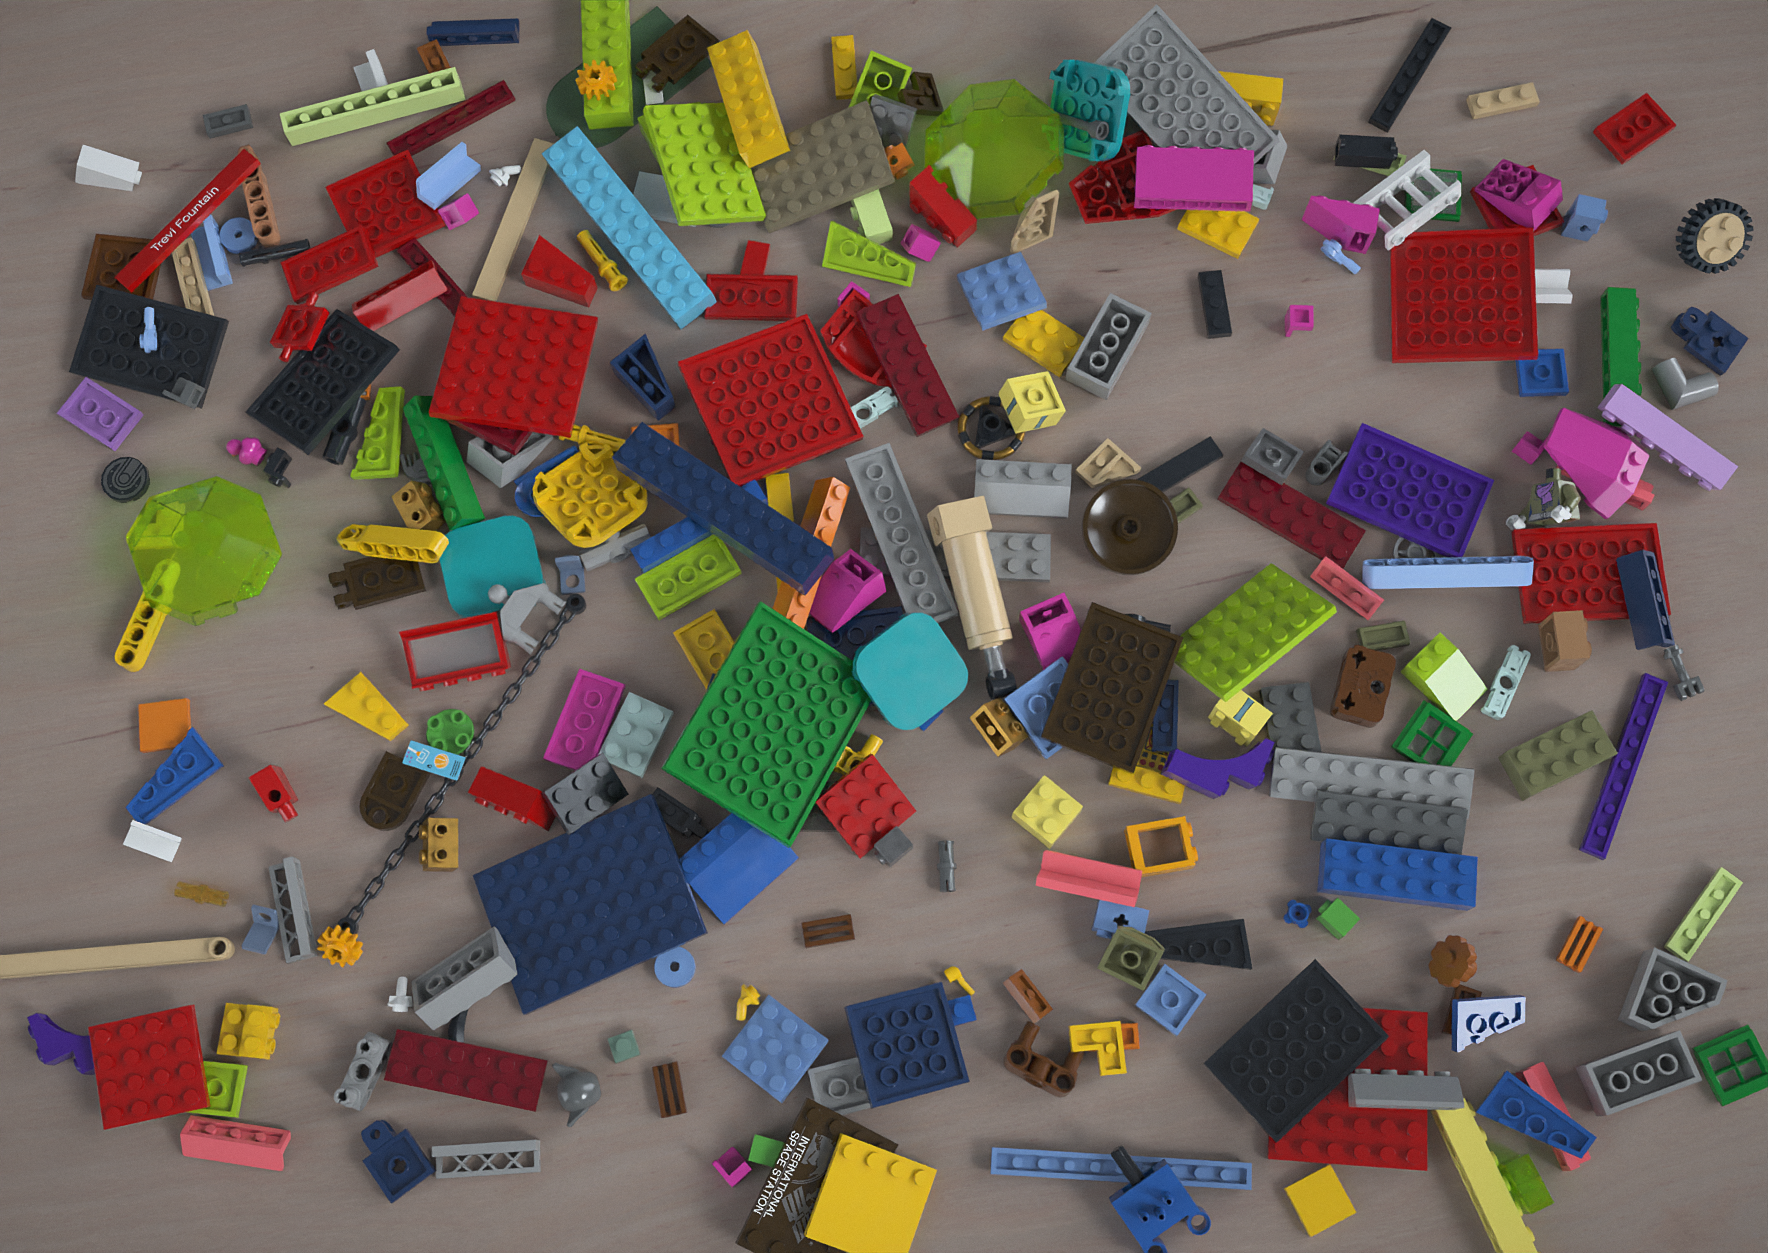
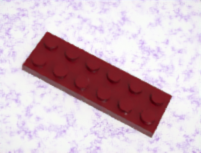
(907, 365)
(1291, 515)
(466, 1070)

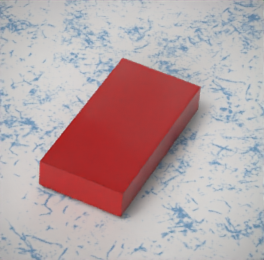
(755, 260)

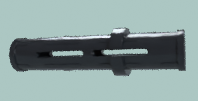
(249, 258)

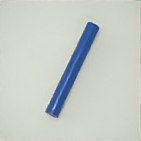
(549, 464)

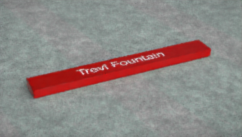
(187, 220)

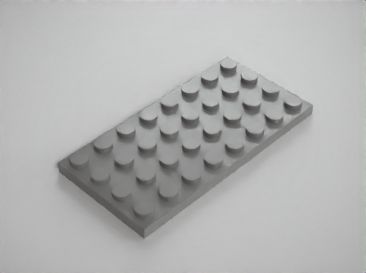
(1179, 92)

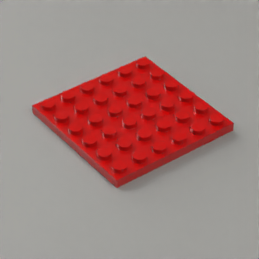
(1464, 296)
(514, 367)
(770, 400)
(1362, 1134)

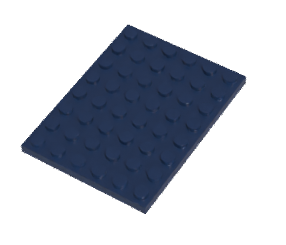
(590, 904)

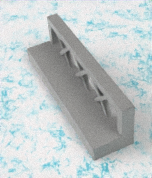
(298, 909)
(486, 1148)

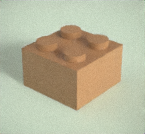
(1564, 641)

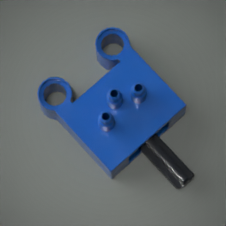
(1153, 1201)

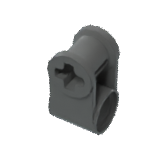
(1327, 461)

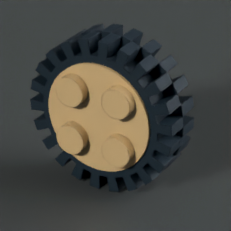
(1714, 235)

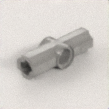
(614, 548)

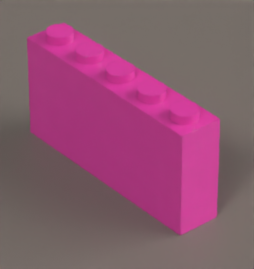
(1194, 178)

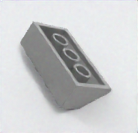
(1024, 488)
(463, 979)
(1404, 1091)

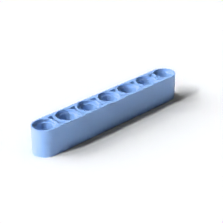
(1447, 572)

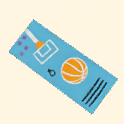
(433, 760)

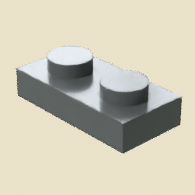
(228, 121)

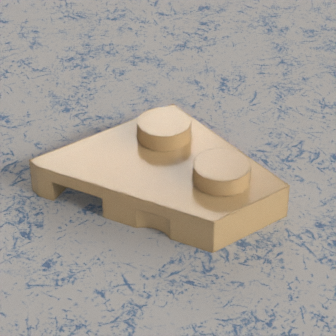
(1106, 465)

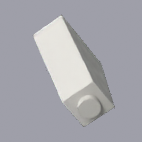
(106, 170)

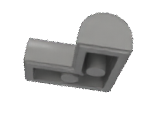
(1680, 390)

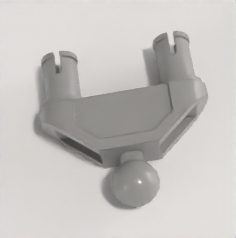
(517, 609)

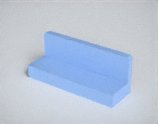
(446, 176)
(212, 254)

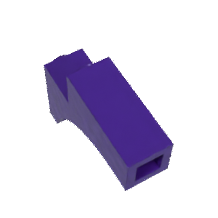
(1211, 776)
(60, 1045)

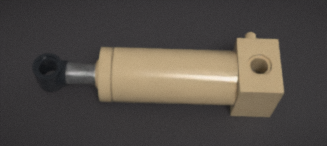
(962, 533)

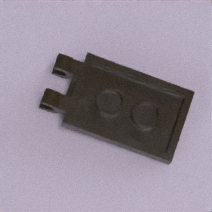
(675, 53)
(376, 581)

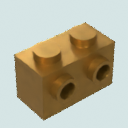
(418, 506)
(999, 726)
(439, 844)

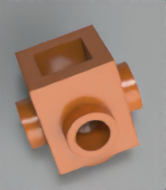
(904, 160)

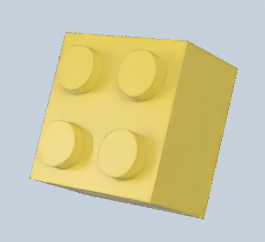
(1047, 811)

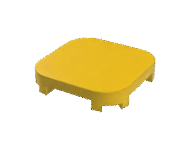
(589, 496)

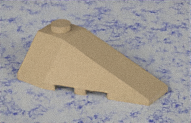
(1035, 222)

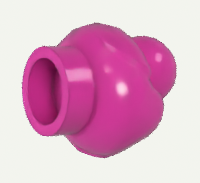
(249, 450)

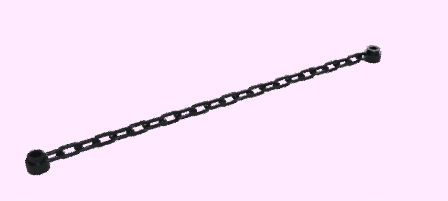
(575, 610)

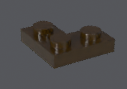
(923, 96)

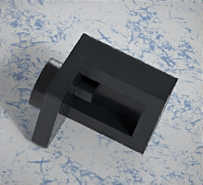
(276, 466)

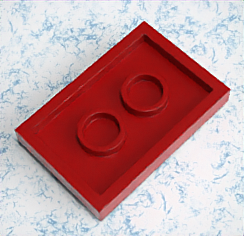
(1634, 128)

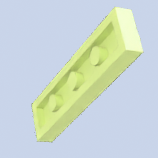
(1703, 914)

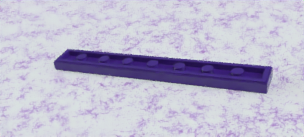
(1623, 766)

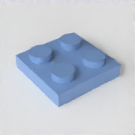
(1170, 1000)

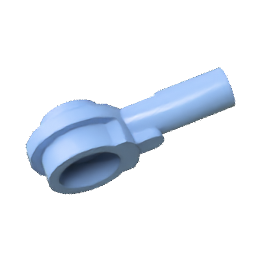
(1333, 250)
(149, 338)

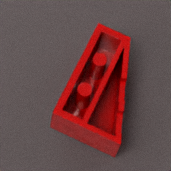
(940, 209)
(558, 274)
(511, 797)

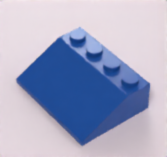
(734, 865)

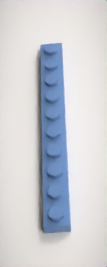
(1104, 1168)

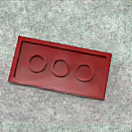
(329, 264)
(743, 301)

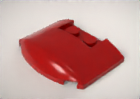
(850, 344)

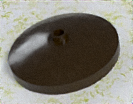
(1151, 523)

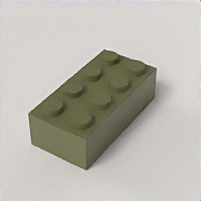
(1557, 755)

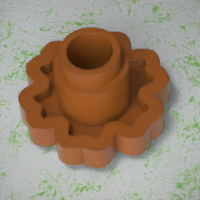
(1453, 961)

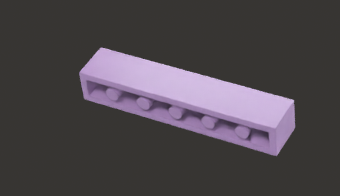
(1666, 437)

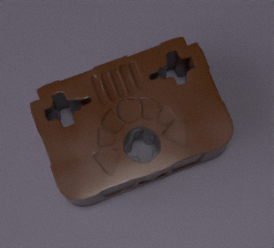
(1355, 684)

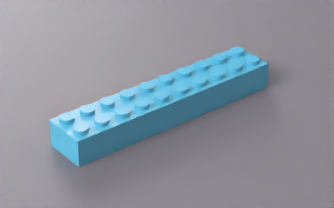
(629, 227)

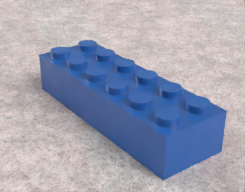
(1397, 874)

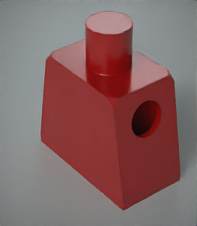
(269, 784)

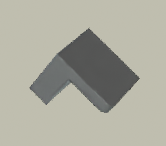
(186, 393)

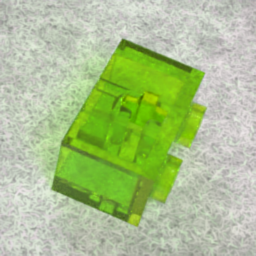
(1526, 1183)

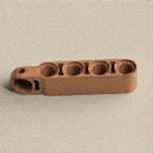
(260, 205)

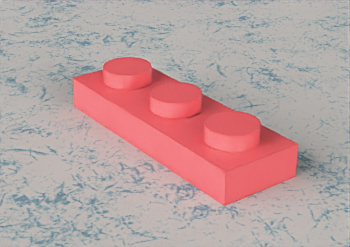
(1347, 588)

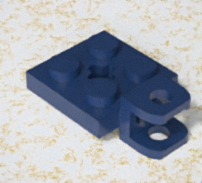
(1700, 334)
(388, 1149)

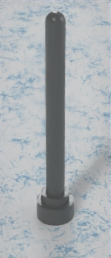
(1097, 129)

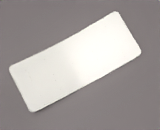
(651, 95)

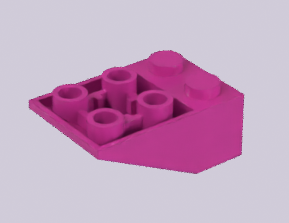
(1521, 193)
(1343, 221)
(846, 590)
(1051, 629)

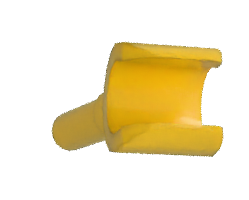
(953, 974)

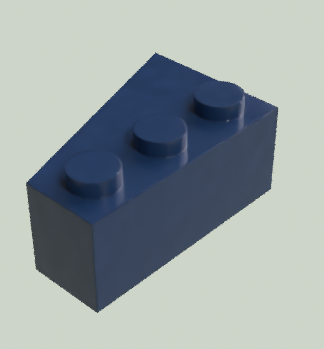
(643, 377)

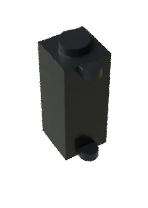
(1365, 151)

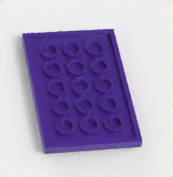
(1410, 492)

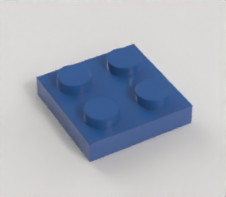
(1543, 376)

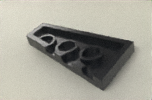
(1207, 944)

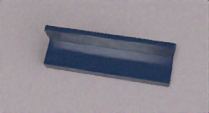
(474, 32)
(1645, 600)

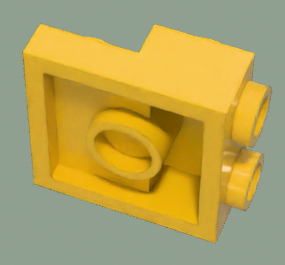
(248, 1031)

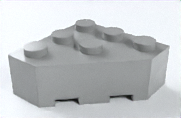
(1668, 991)

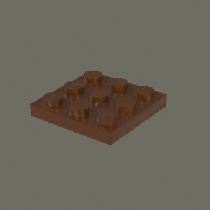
(108, 258)

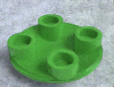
(450, 731)

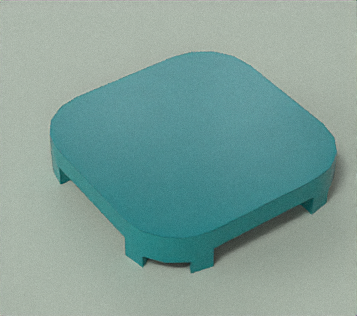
(1091, 94)
(487, 555)
(910, 671)

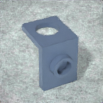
(569, 566)
(262, 931)

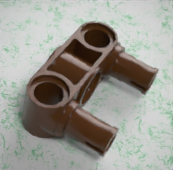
(1039, 1069)

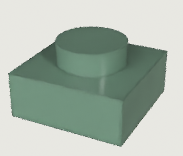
(624, 1046)

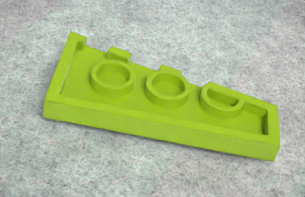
(861, 256)
(382, 438)

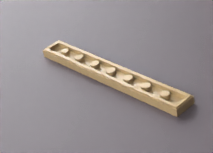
(513, 223)

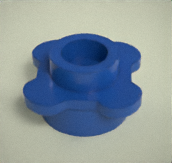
(1303, 909)

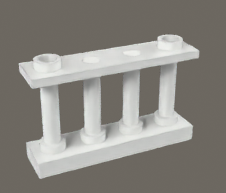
(1401, 180)

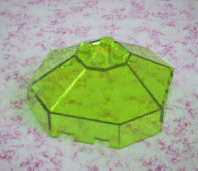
(995, 147)
(203, 549)

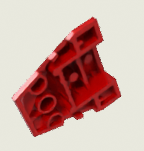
(1108, 187)

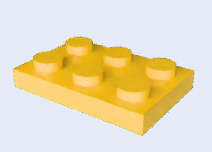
(1220, 229)
(1044, 340)

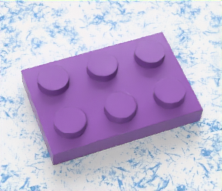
(100, 414)

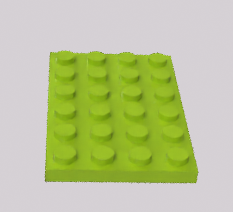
(702, 164)
(1251, 631)

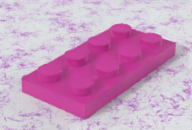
(584, 720)

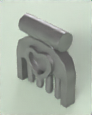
(417, 471)

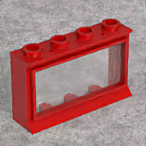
(455, 651)

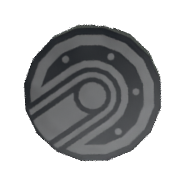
(125, 479)

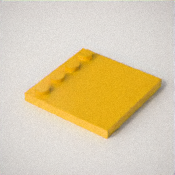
(869, 1199)

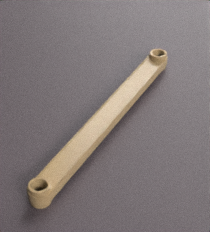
(114, 957)

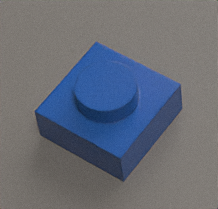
(962, 1010)

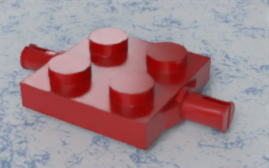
(299, 327)

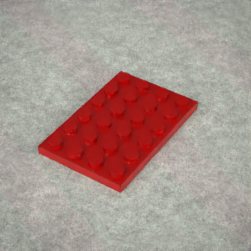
(1580, 570)

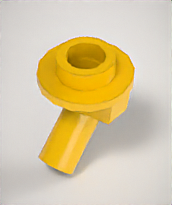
(749, 995)

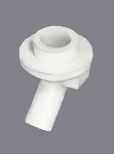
(501, 176)
(400, 1001)

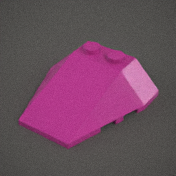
(1597, 458)

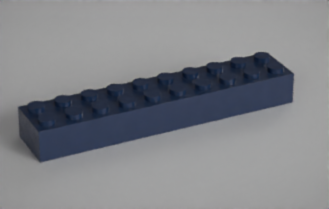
(724, 508)

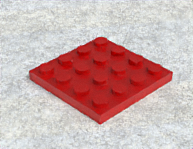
(385, 204)
(149, 1067)

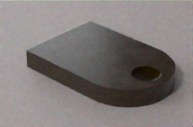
(393, 790)

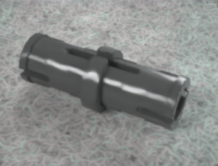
(946, 866)

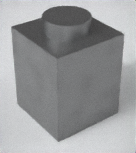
(892, 847)

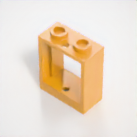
(1135, 852)

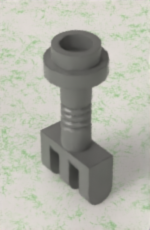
(1686, 683)

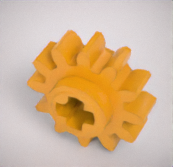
(596, 80)
(340, 946)

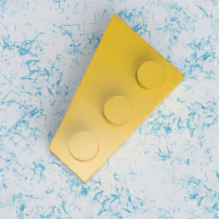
(368, 707)

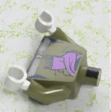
(1549, 503)

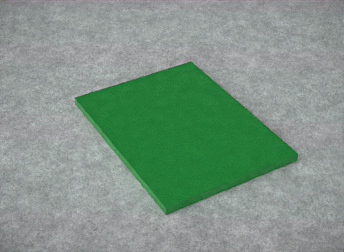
(770, 725)

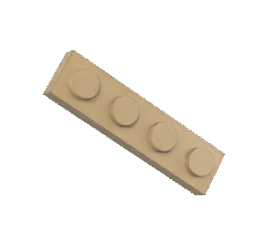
(191, 277)

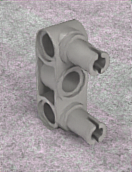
(355, 1089)

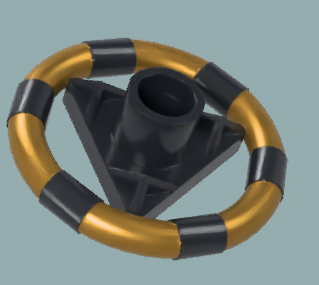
(989, 430)

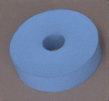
(232, 229)
(677, 978)

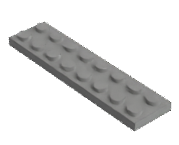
(900, 533)
(1014, 555)
(1302, 772)

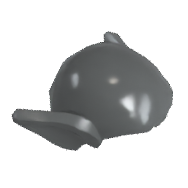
(576, 1091)

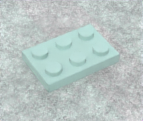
(636, 734)

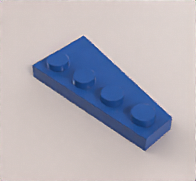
(181, 773)
(1531, 1114)

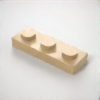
(1502, 100)

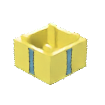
(1031, 402)
(1240, 717)

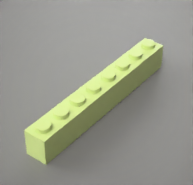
(372, 106)

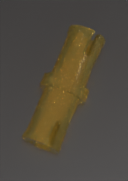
(201, 894)

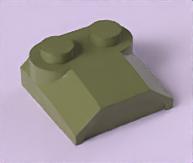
(1131, 956)

